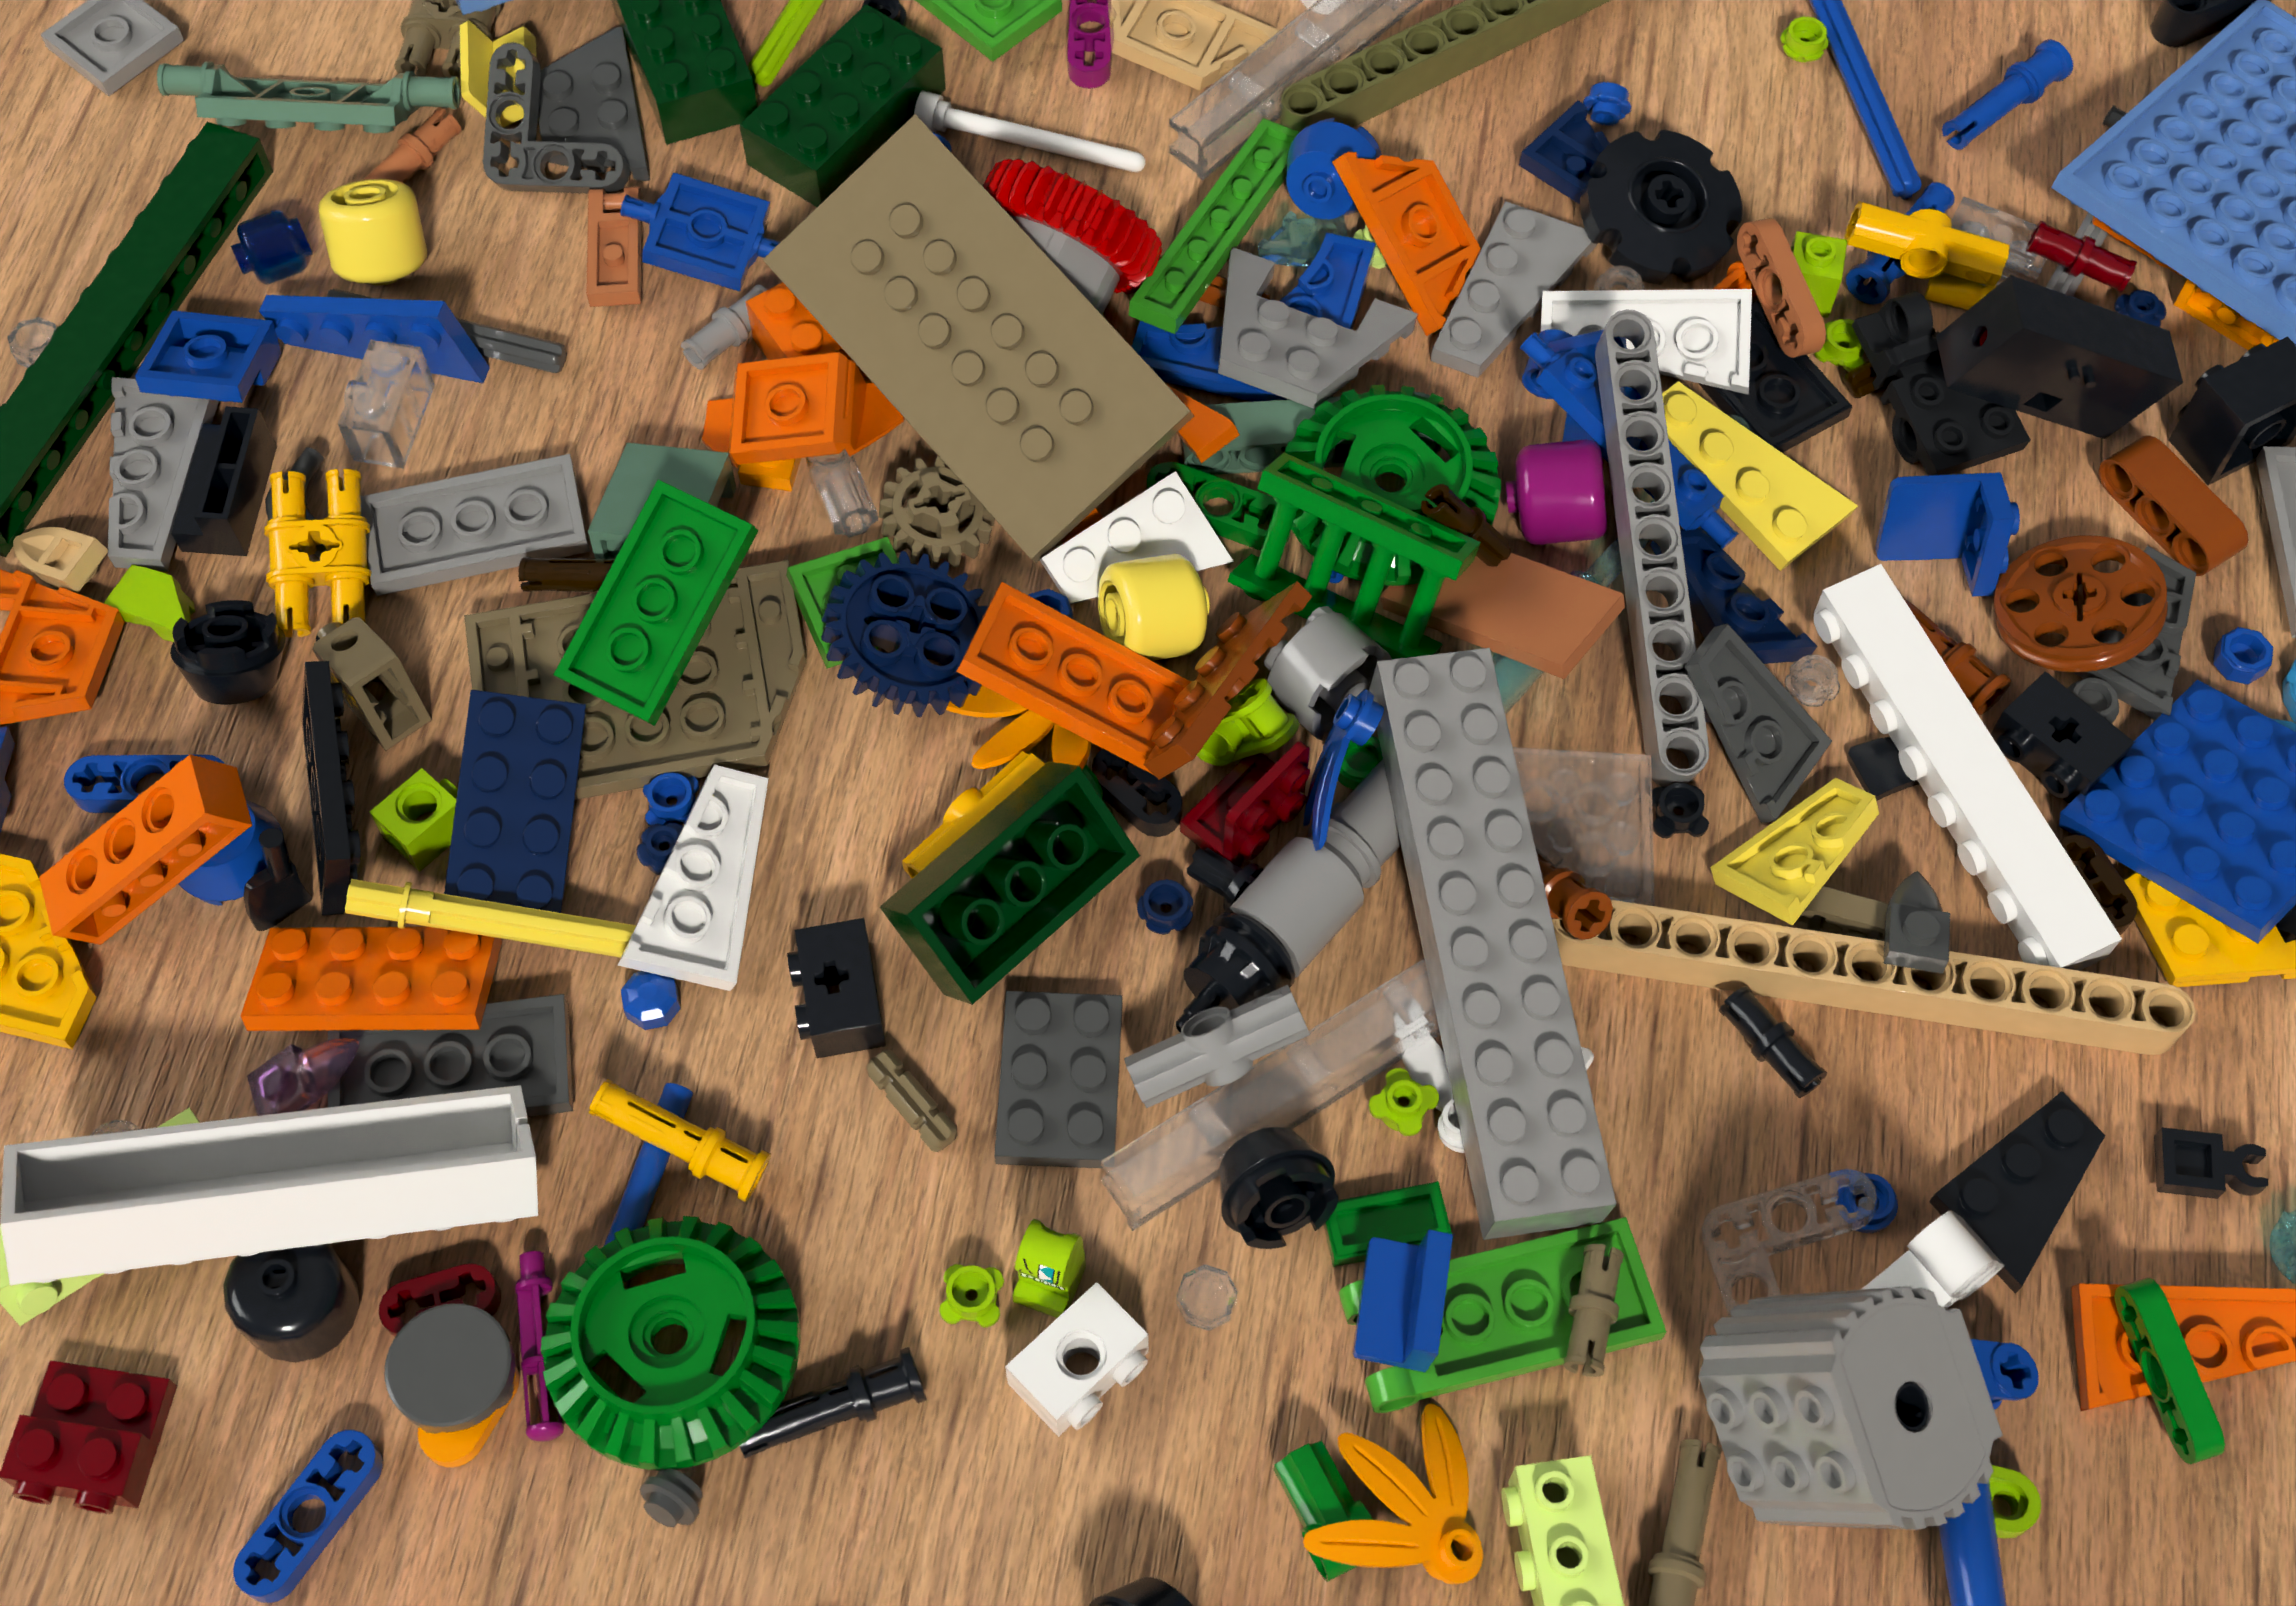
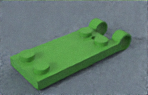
(1512, 1314)

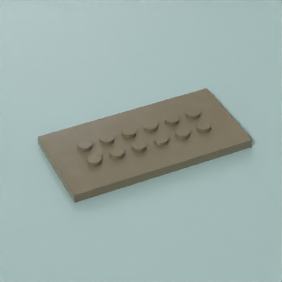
(977, 338)

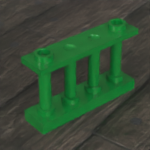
(1382, 522)

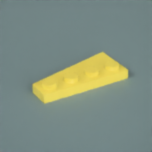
(1763, 490)

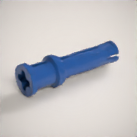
(2022, 84)
(1884, 268)

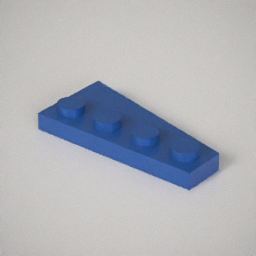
(349, 324)

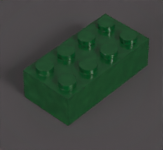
(688, 65)
(841, 105)
(1010, 881)

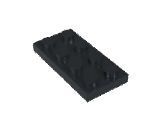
(329, 790)

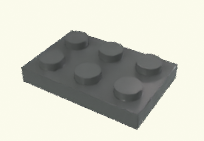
(1059, 1079)

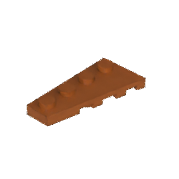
(1220, 678)

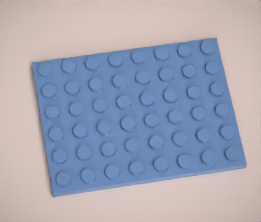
(2211, 170)

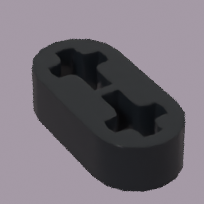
(1129, 799)

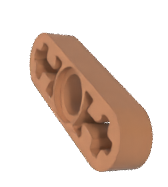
(1794, 311)

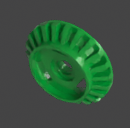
(1384, 442)
(685, 1409)

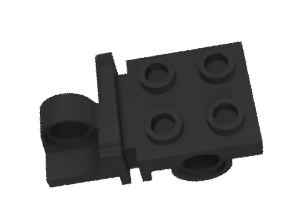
(1931, 421)

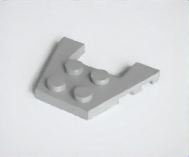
(1292, 350)

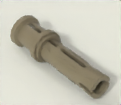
(1677, 1568)

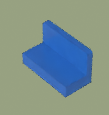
(1403, 1301)

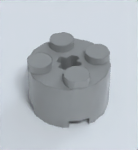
(1322, 668)

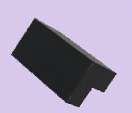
(225, 485)

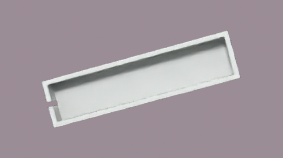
(265, 1183)

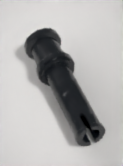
(858, 1395)

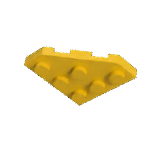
(41, 976)

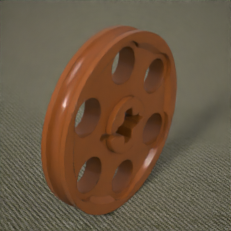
(2102, 609)

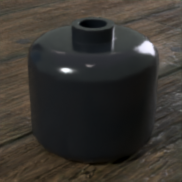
(292, 1301)

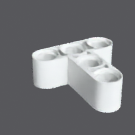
(1943, 1259)

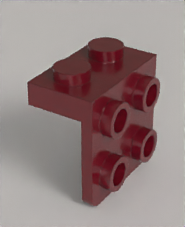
(1250, 804)

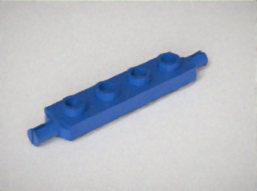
(1575, 387)

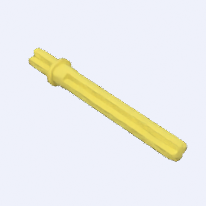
(486, 918)

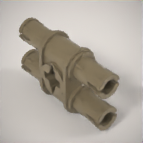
(437, 25)

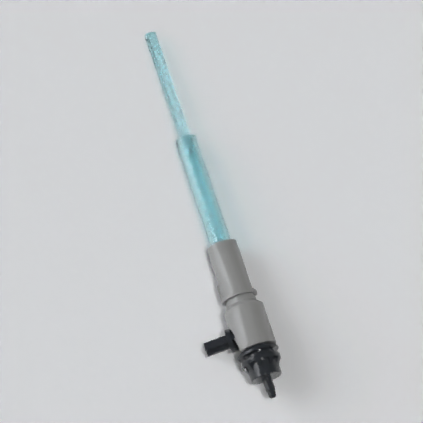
(1304, 896)

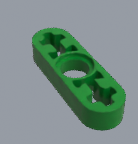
(1209, 487)
(2169, 1371)

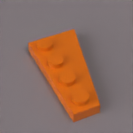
(2223, 1328)

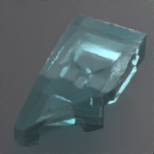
(1299, 240)

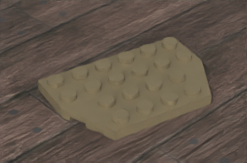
(719, 713)

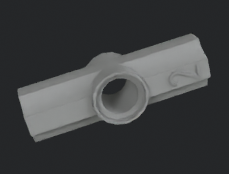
(1216, 1046)

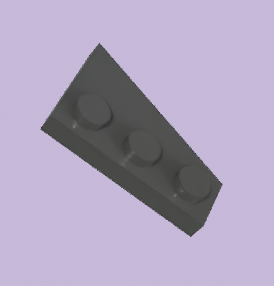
(2149, 677)

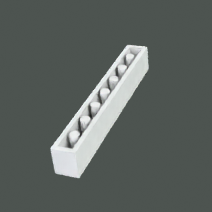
(1963, 774)

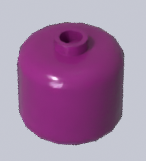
(1559, 492)

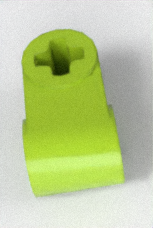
(1250, 727)

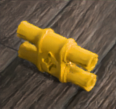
(295, 538)

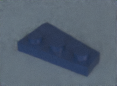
(1722, 598)

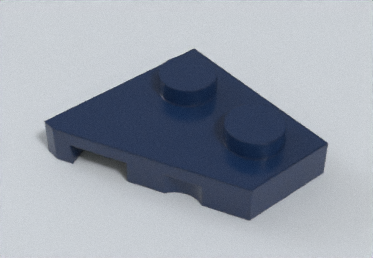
(1565, 152)

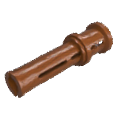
(1974, 677)
(1581, 908)

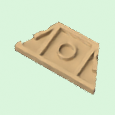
(1184, 38)

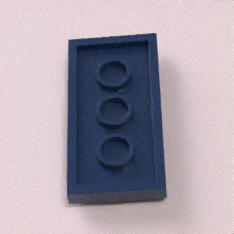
(515, 800)

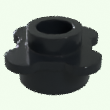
(1684, 797)

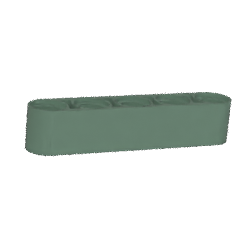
(1264, 435)

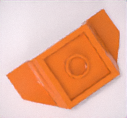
(798, 410)

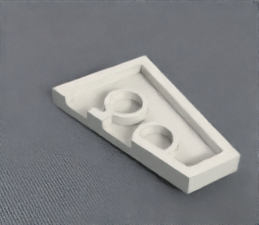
(1150, 525)

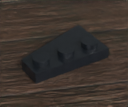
(2024, 1185)

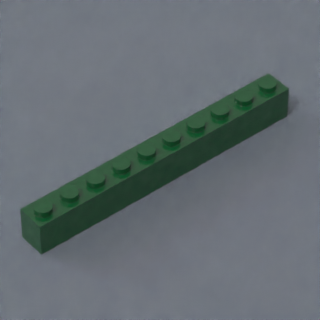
(122, 316)

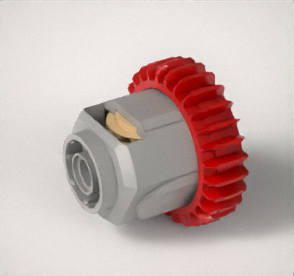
(1078, 228)

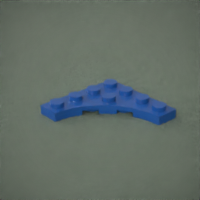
(1326, 289)

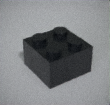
(2239, 411)

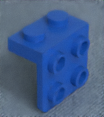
(1951, 520)

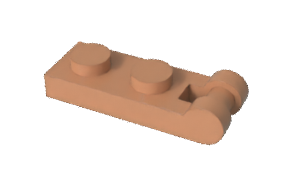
(613, 250)

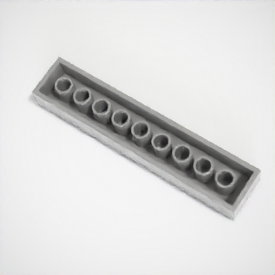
(1490, 947)

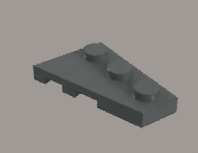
(1757, 720)

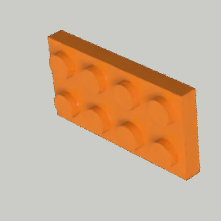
(1071, 675)
(371, 979)

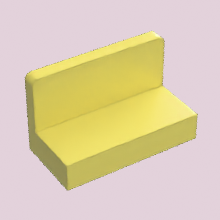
(475, 60)

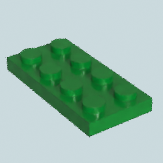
(656, 602)

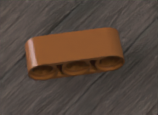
(2173, 505)

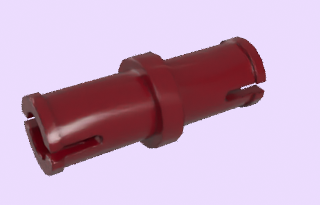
(2081, 256)

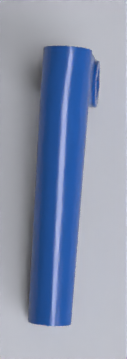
(1971, 1539)

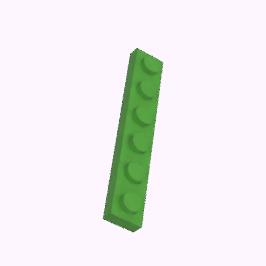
(1214, 229)

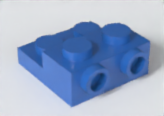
(209, 357)

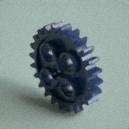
(905, 631)

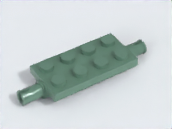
(318, 102)

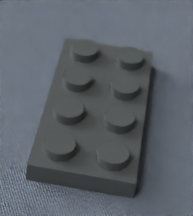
(516, 1045)

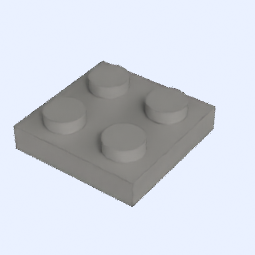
(112, 40)

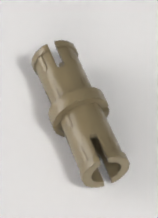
(1593, 1310)

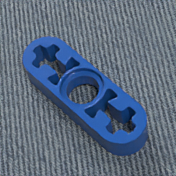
(116, 771)
(263, 1542)

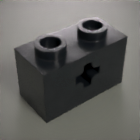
(2059, 738)
(844, 1019)

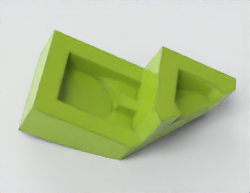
(151, 600)

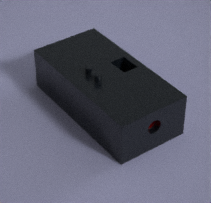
(2058, 358)

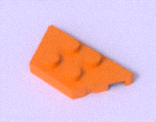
(1414, 229)

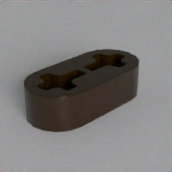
(2102, 879)

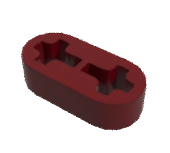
(436, 1290)

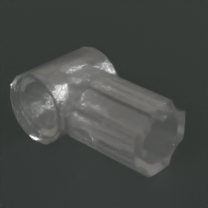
(842, 493)

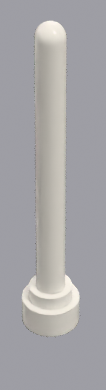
(939, 116)

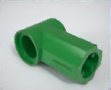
(1318, 1496)

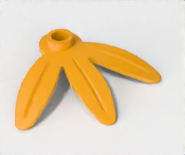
(1020, 734)
(1431, 1520)

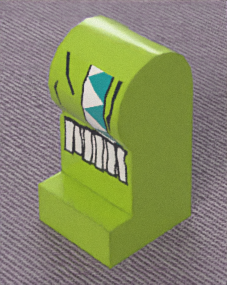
(1048, 1269)

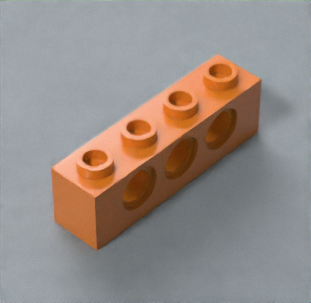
(145, 850)

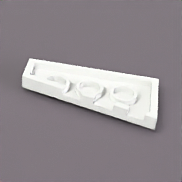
(1696, 331)
(703, 894)

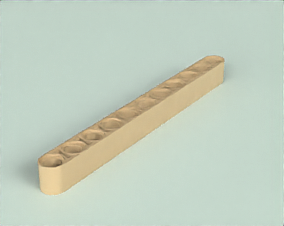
(1893, 991)

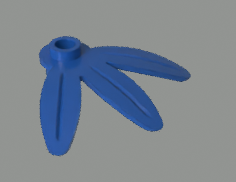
(1353, 722)

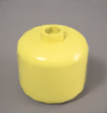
(373, 231)
(1154, 606)

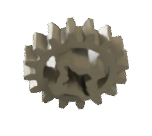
(933, 517)

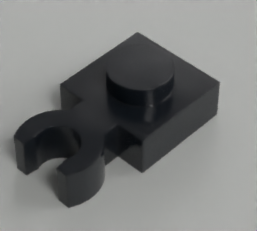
(2199, 1167)

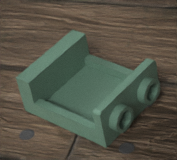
(694, 471)

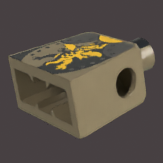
(362, 657)

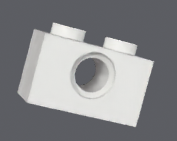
(1090, 1326)

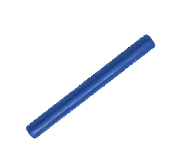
(1868, 98)

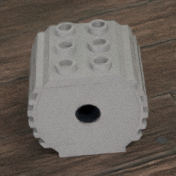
(1850, 1408)

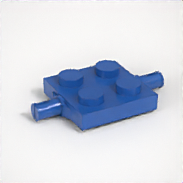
(703, 230)

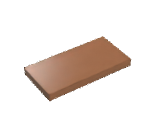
(1519, 611)

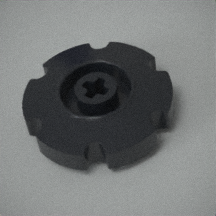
(1661, 206)

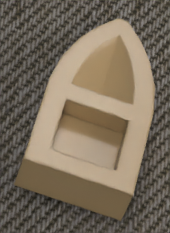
(60, 556)

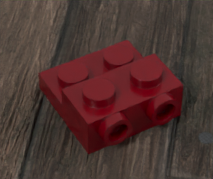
(89, 1437)

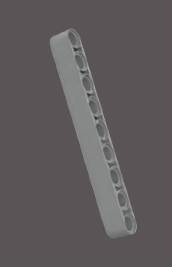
(1659, 523)

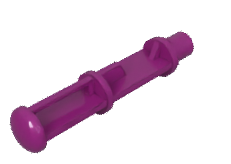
(529, 1290)

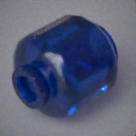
(272, 247)

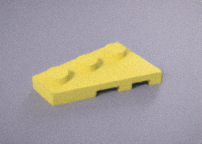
(1799, 851)

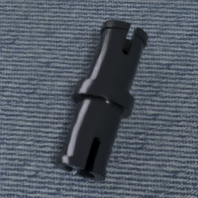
(1772, 1041)

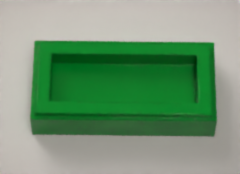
(1391, 1215)

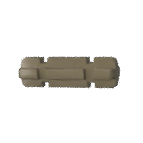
(912, 1100)

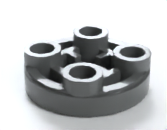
(450, 1368)

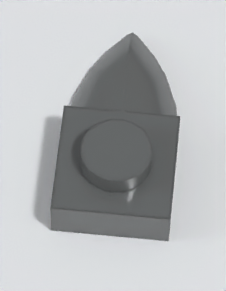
(1916, 927)

